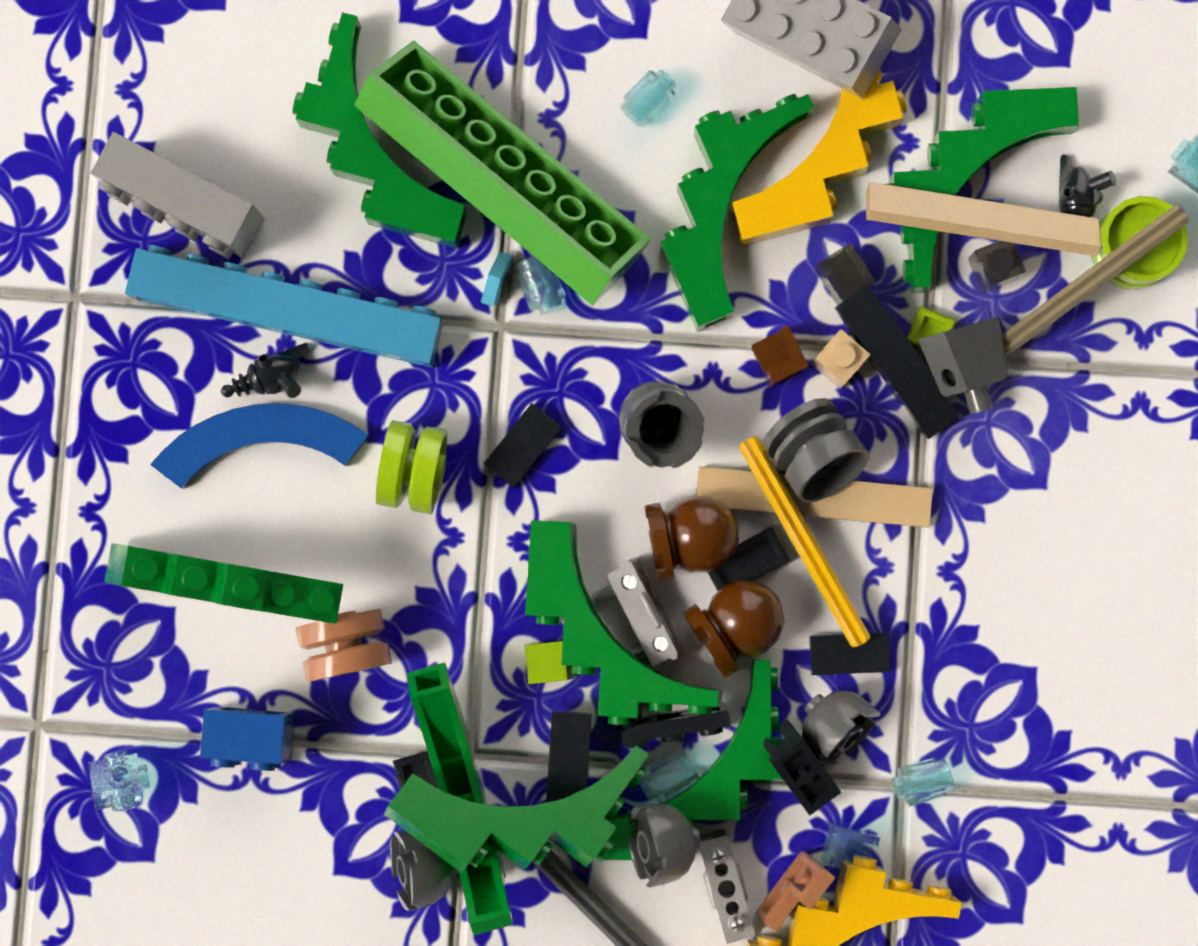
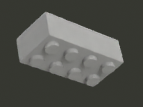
(829, 38)
(181, 197)

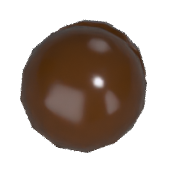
(693, 535)
(740, 622)

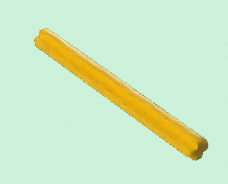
(804, 541)

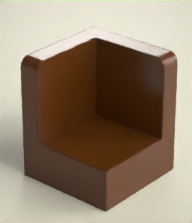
(779, 356)

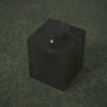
(996, 265)
(843, 273)

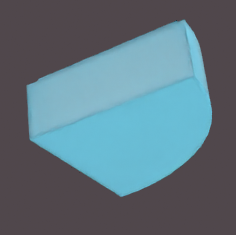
(495, 279)

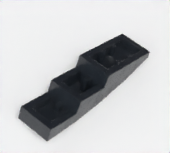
(896, 361)

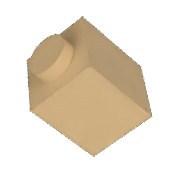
(840, 359)

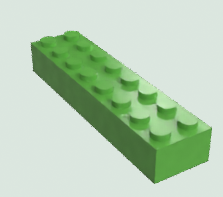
(501, 171)

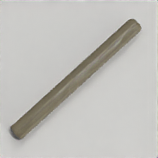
(1094, 278)

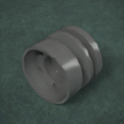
(816, 450)

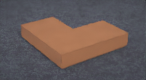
(801, 882)

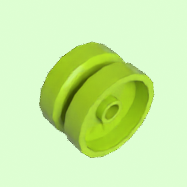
(1124, 223)
(405, 466)

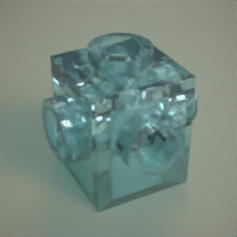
(113, 768)

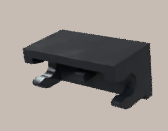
(801, 769)

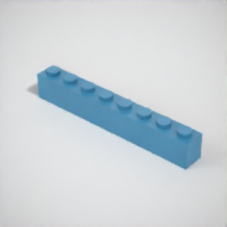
(284, 307)

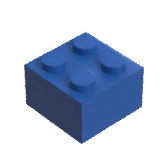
(247, 736)

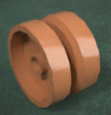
(343, 645)

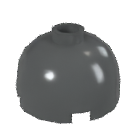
(837, 724)
(662, 844)
(420, 872)

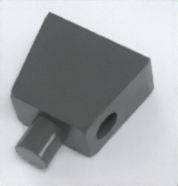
(967, 361)

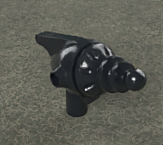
(1078, 191)
(270, 374)

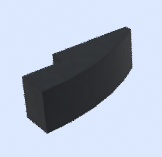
(568, 754)

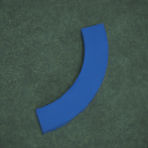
(256, 426)

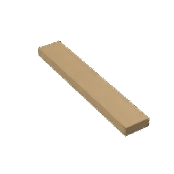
(982, 219)
(855, 502)

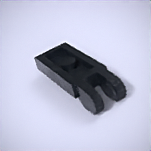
(673, 726)

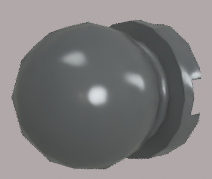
(661, 424)

